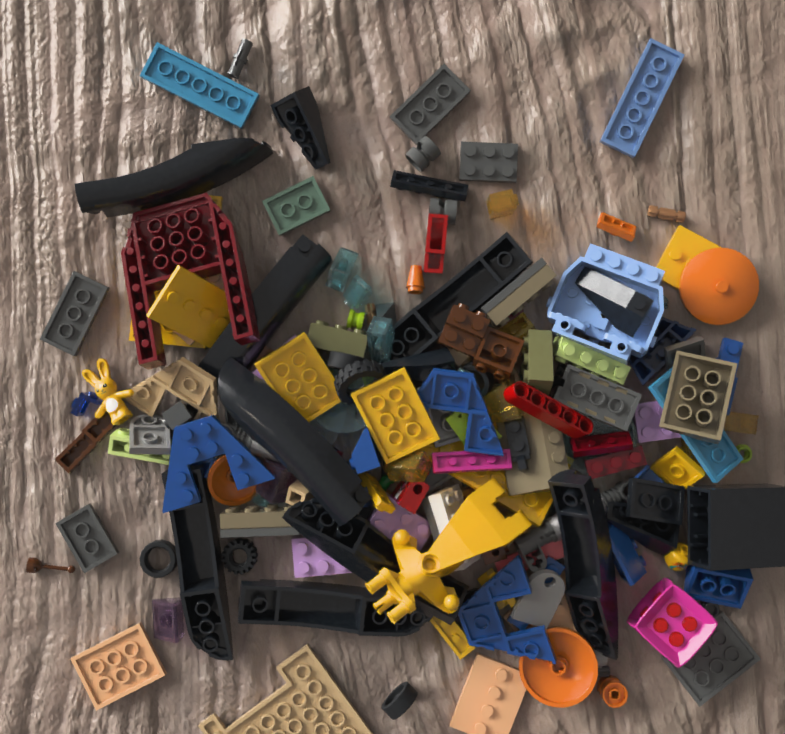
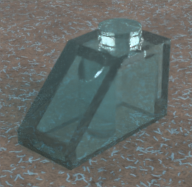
(341, 269)
(380, 338)

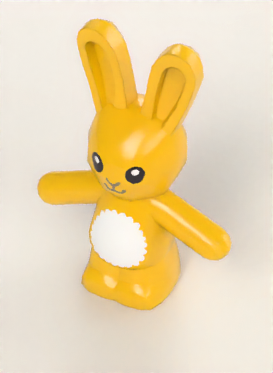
(107, 391)

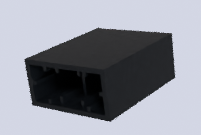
(736, 526)

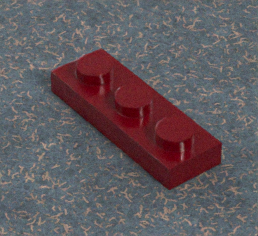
(601, 444)
(615, 462)

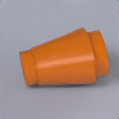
(415, 280)

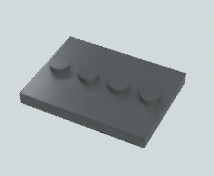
(716, 663)

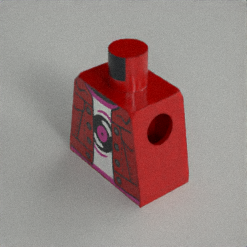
(410, 494)

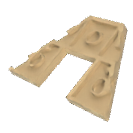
(184, 381)

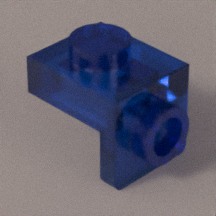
(81, 403)

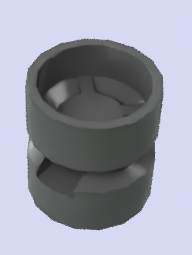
(423, 153)
(448, 208)

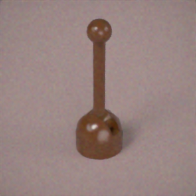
(35, 565)

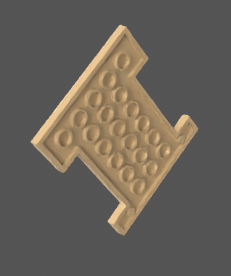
(304, 705)

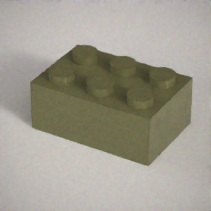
(338, 339)
(538, 360)

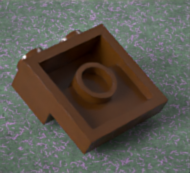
(464, 330)
(497, 353)

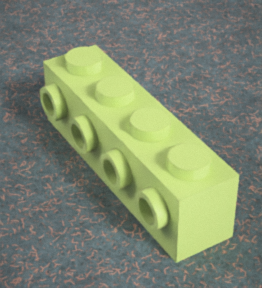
(589, 360)
(120, 446)

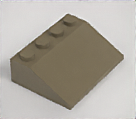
(698, 396)
(546, 459)

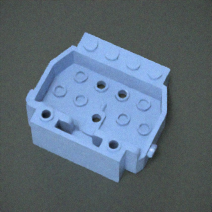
(575, 310)

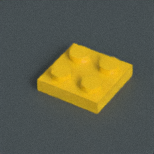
(677, 468)

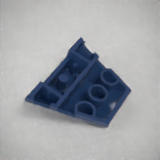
(653, 362)

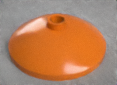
(223, 487)

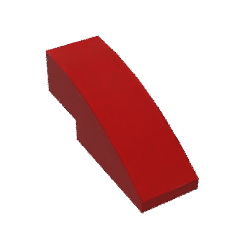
(435, 243)

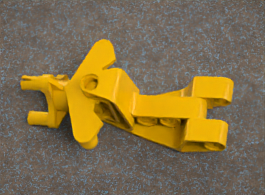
(470, 532)

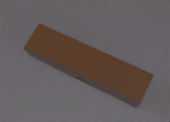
(85, 443)

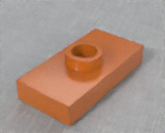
(616, 226)

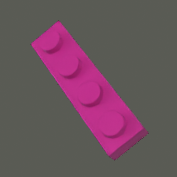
(469, 462)

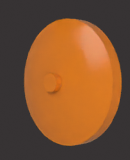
(719, 286)
(567, 680)

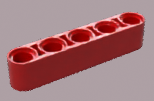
(548, 410)

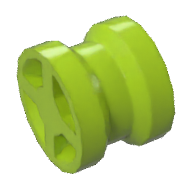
(355, 319)

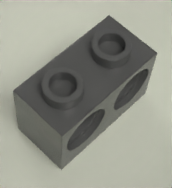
(178, 415)

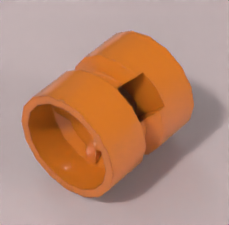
(612, 691)

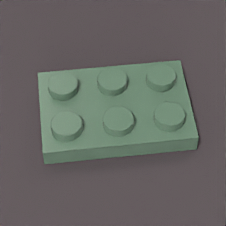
(296, 206)

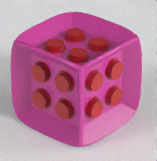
(672, 622)

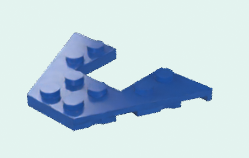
(461, 393)
(201, 441)
(484, 623)

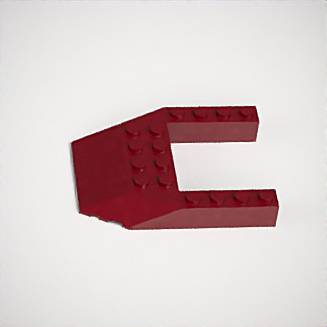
(200, 240)

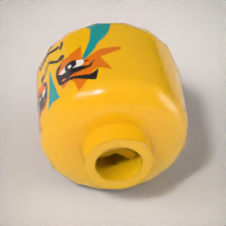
(678, 559)

